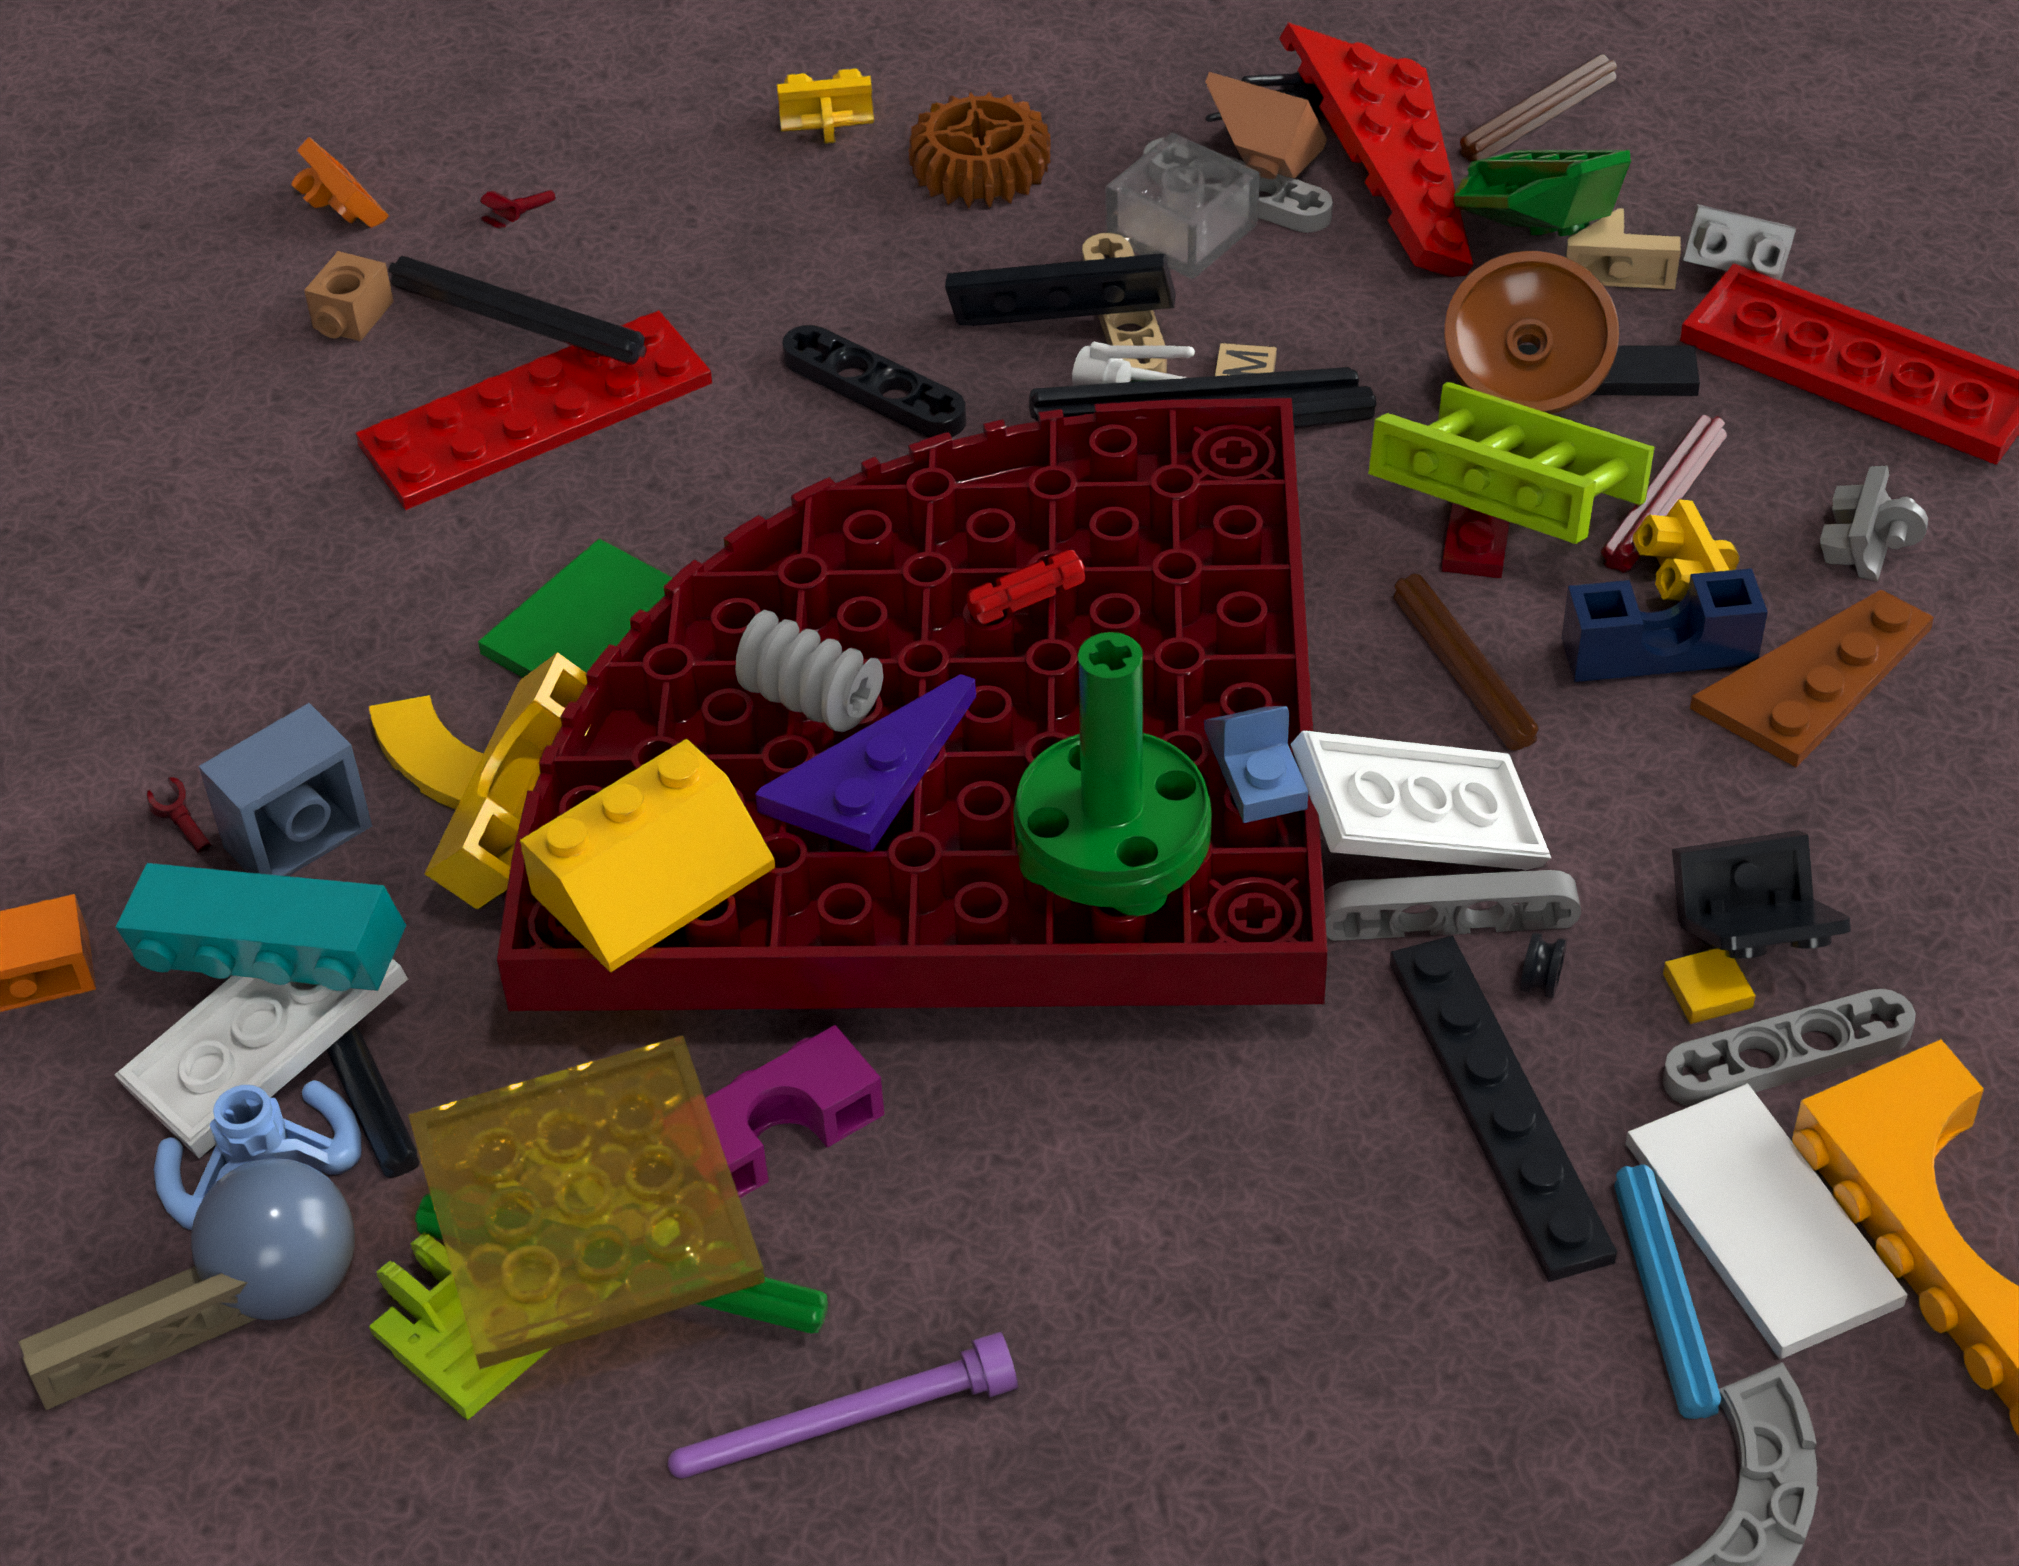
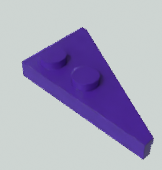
(867, 778)

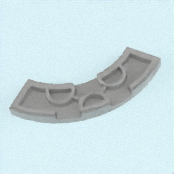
(1775, 1475)

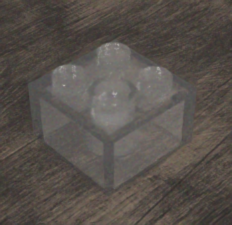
(1183, 204)

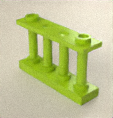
(1511, 462)

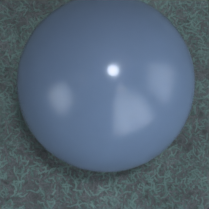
(279, 1232)

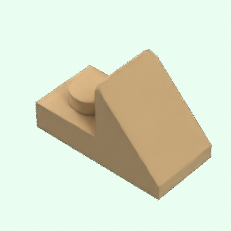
(1625, 258)

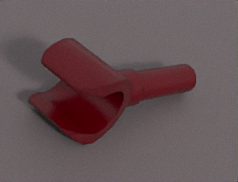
(510, 208)
(180, 815)

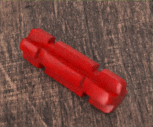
(1025, 587)

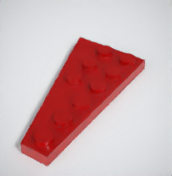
(1391, 124)

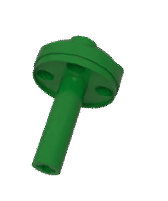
(1112, 808)

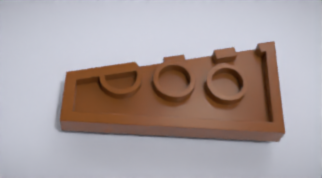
(1815, 680)

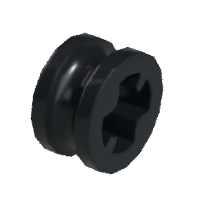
(1543, 965)

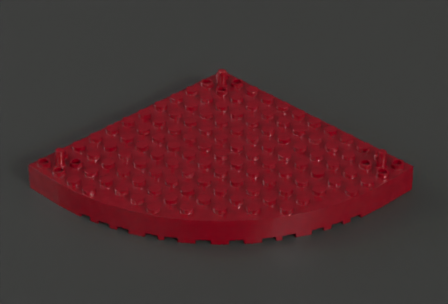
(1182, 548)

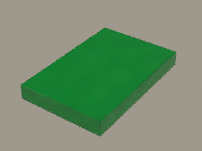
(576, 611)

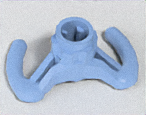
(252, 1128)

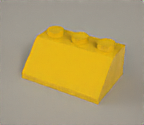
(645, 855)

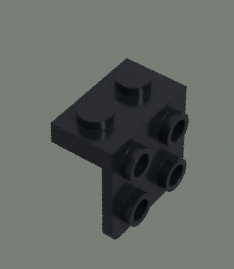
(1753, 895)

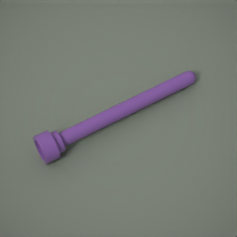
(981, 1369)

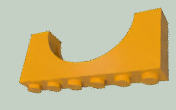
(1878, 1152)

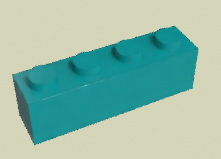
(262, 927)

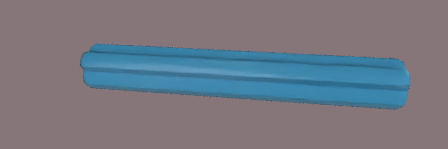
(1667, 1293)

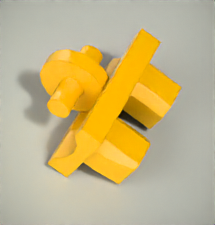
(825, 103)
(1682, 548)

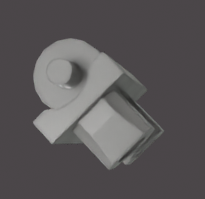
(1727, 238)
(1869, 524)

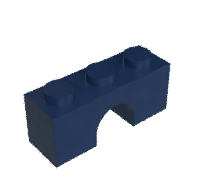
(1710, 628)

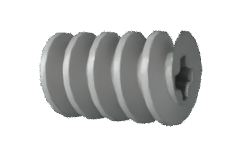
(807, 673)

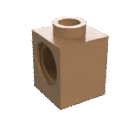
(348, 296)

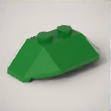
(1544, 188)

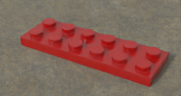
(1859, 362)
(527, 413)

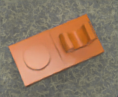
(334, 185)

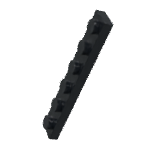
(1503, 1110)

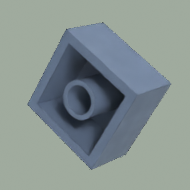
(286, 794)

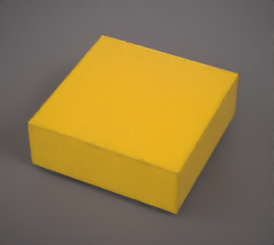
(1708, 985)

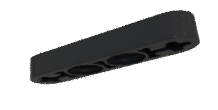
(879, 377)

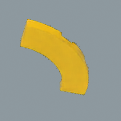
(424, 748)

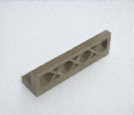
(130, 1334)

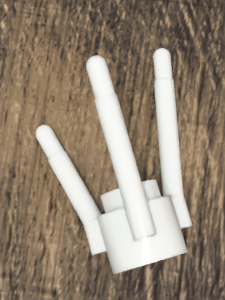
(1105, 363)

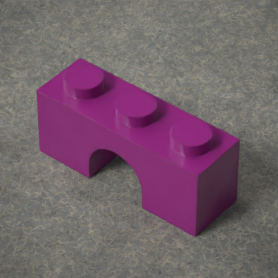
(813, 1085)

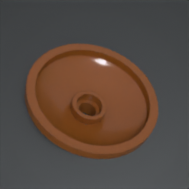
(1539, 302)

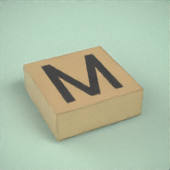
(1245, 359)

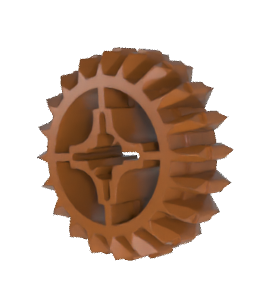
(979, 148)

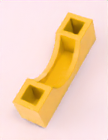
(482, 833)

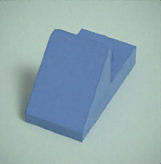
(1258, 762)

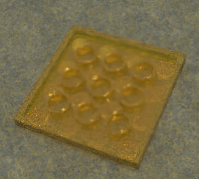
(584, 1201)

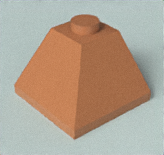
(1268, 127)

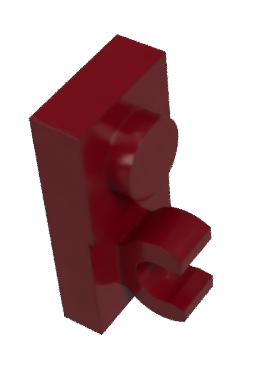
(1475, 543)

